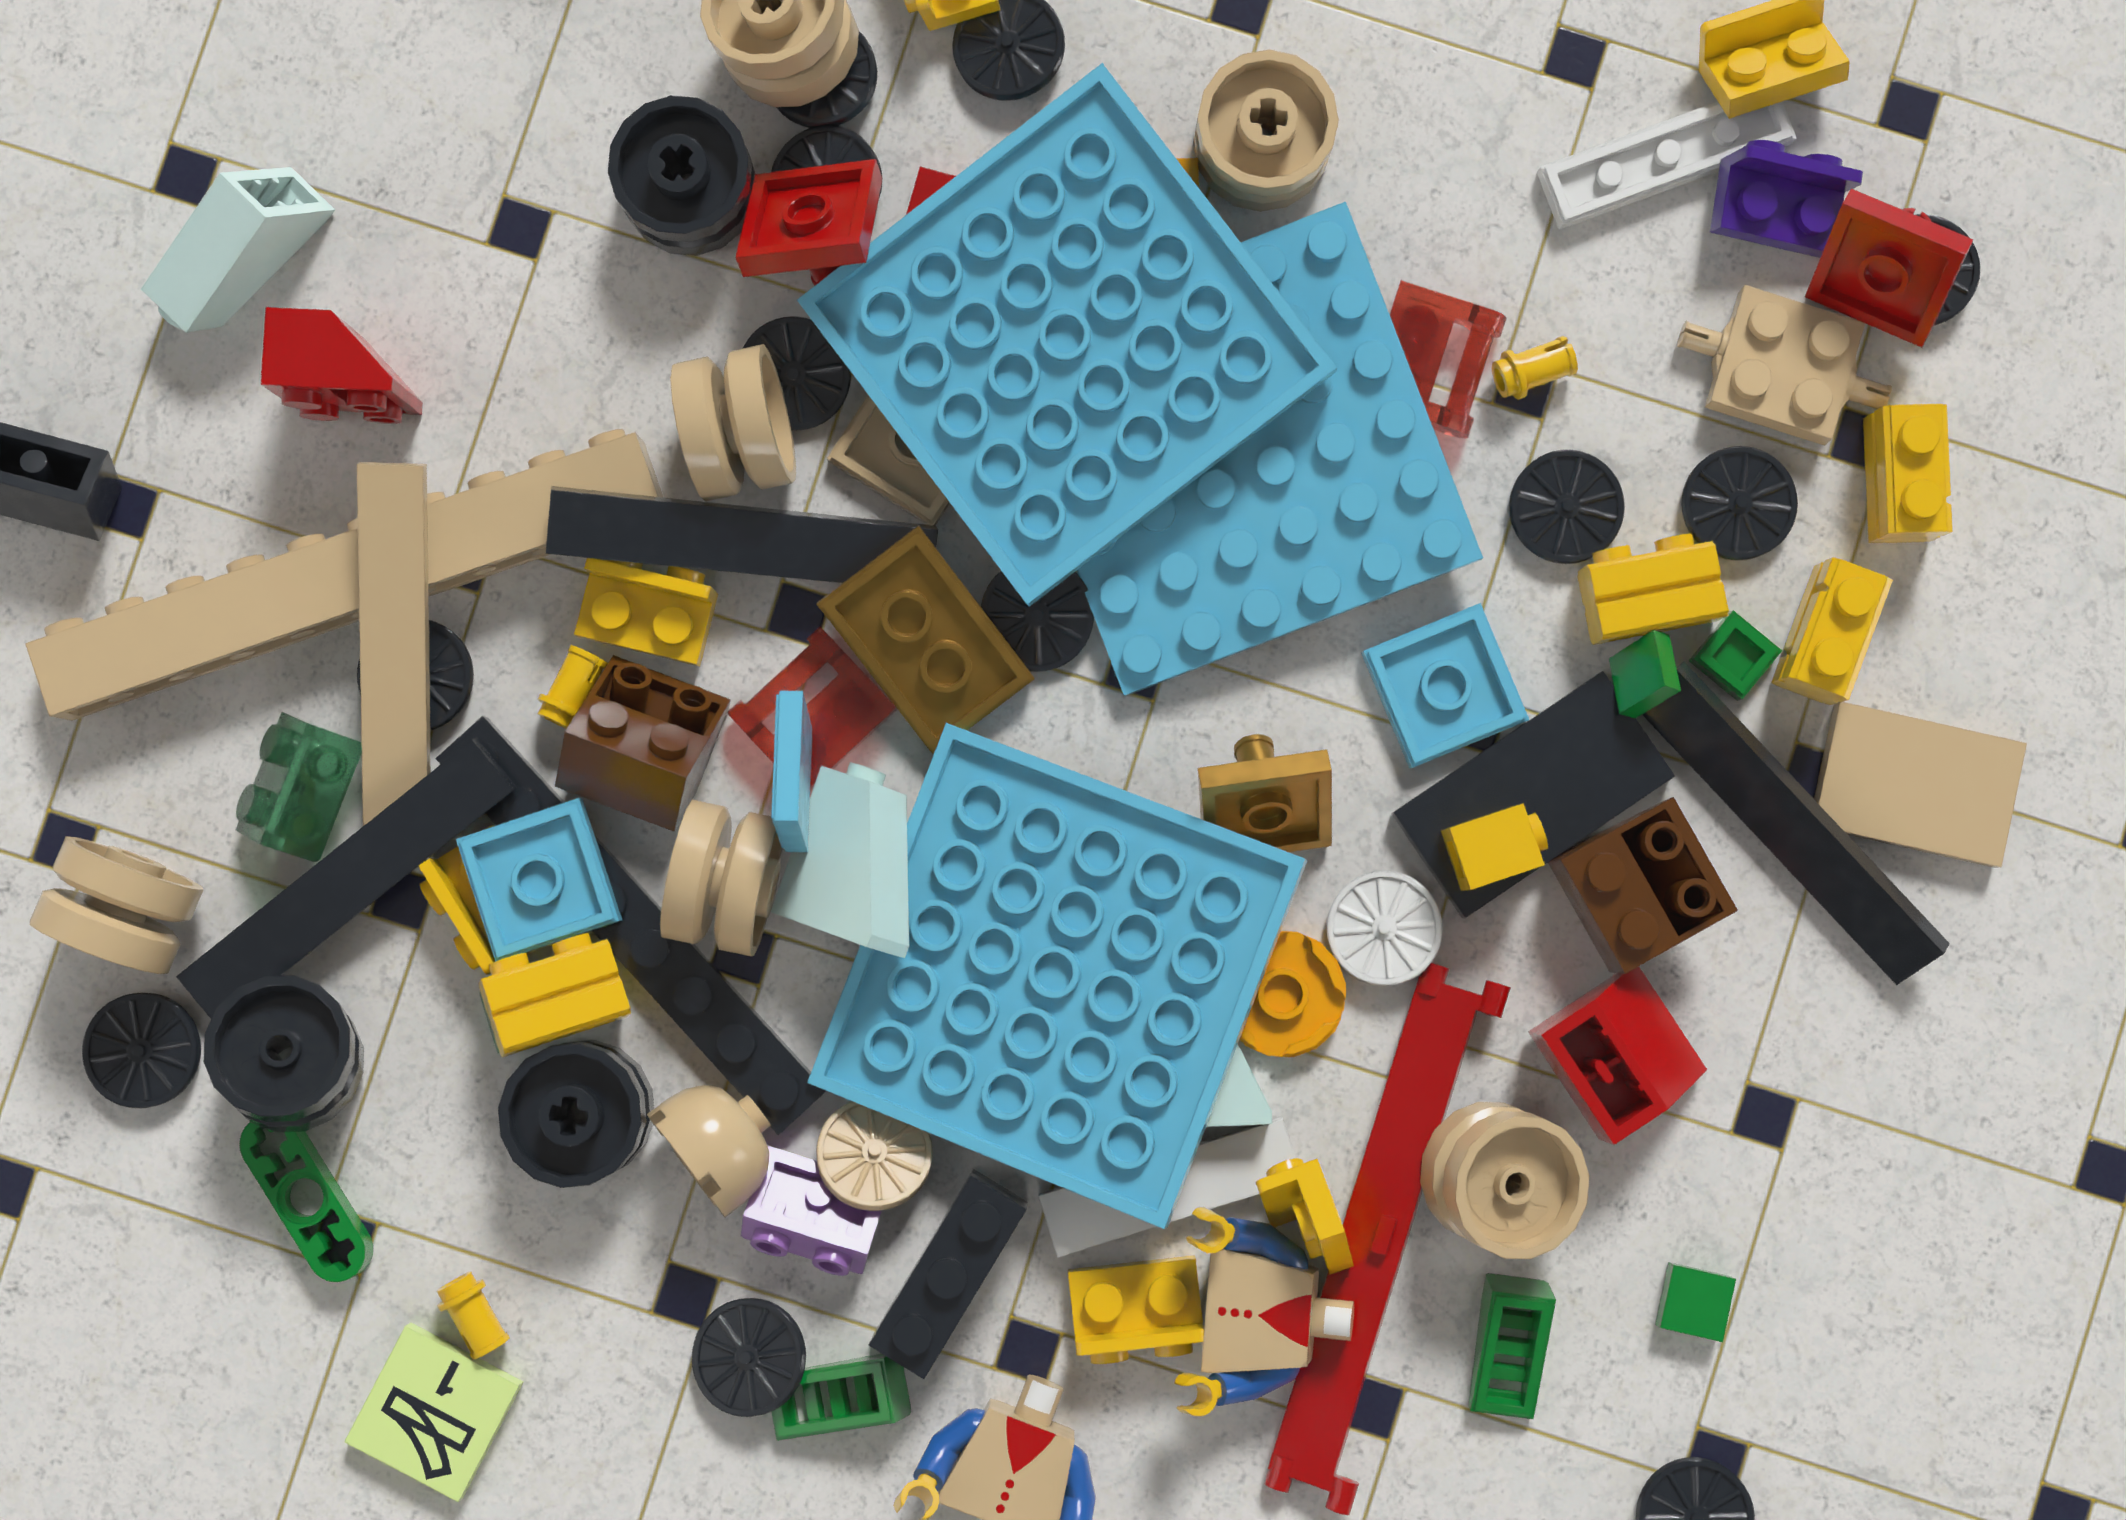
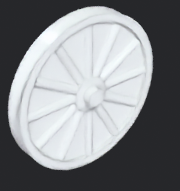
(1384, 928)

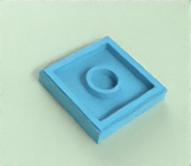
(1445, 685)
(792, 771)
(539, 879)

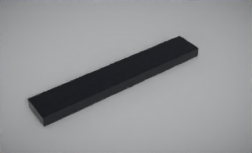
(717, 535)
(1796, 829)
(351, 876)

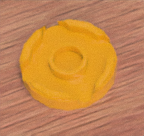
(1297, 999)

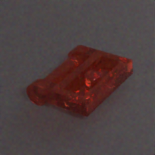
(1423, 328)
(839, 714)

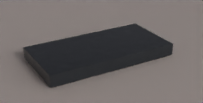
(1566, 764)

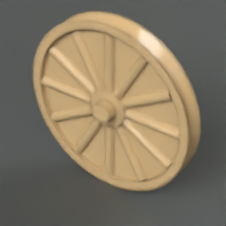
(872, 1158)

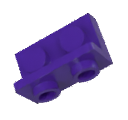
(1780, 197)

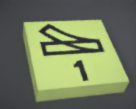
(433, 1412)

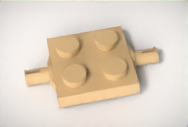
(1784, 365)

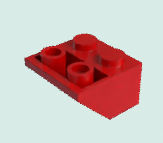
(329, 368)
(1619, 1055)

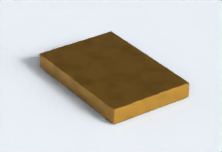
(925, 639)

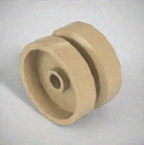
(783, 48)
(1273, 94)
(733, 423)
(721, 877)
(114, 911)
(1505, 1179)

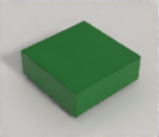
(1735, 655)
(1644, 674)
(1695, 1302)

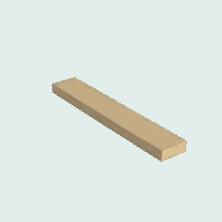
(393, 630)

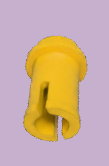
(1533, 367)
(570, 686)
(472, 1314)

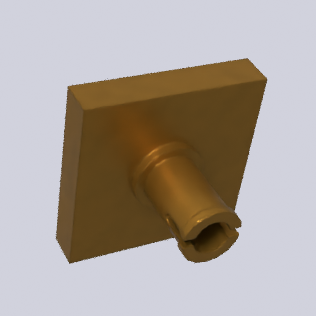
(1270, 797)

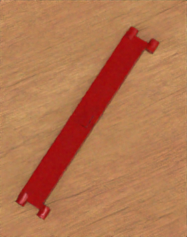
(1378, 1231)

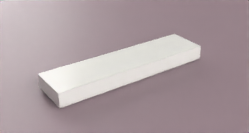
(1654, 160)
(1220, 1174)

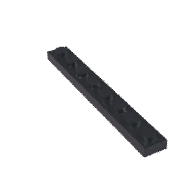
(669, 969)

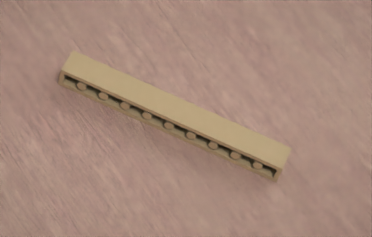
(313, 585)

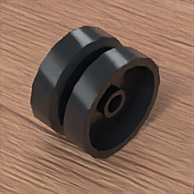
(647, 165)
(257, 1026)
(539, 1122)

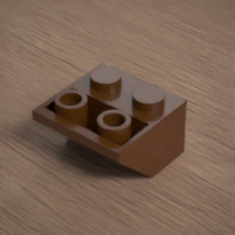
(641, 742)
(1642, 886)

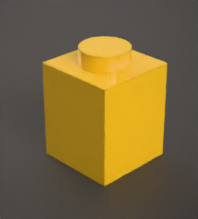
(1495, 846)

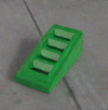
(1517, 1293)
(890, 1390)

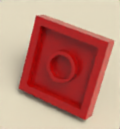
(810, 219)
(1888, 267)

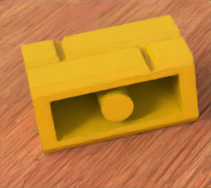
(1907, 473)
(1652, 590)
(1832, 631)
(553, 995)

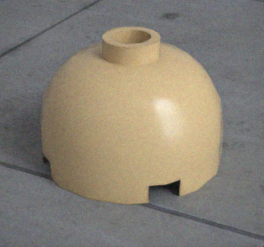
(716, 1142)

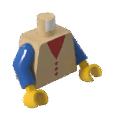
(1257, 1313)
(1006, 1463)

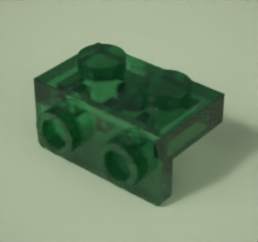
(297, 787)

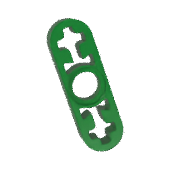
(334, 1200)

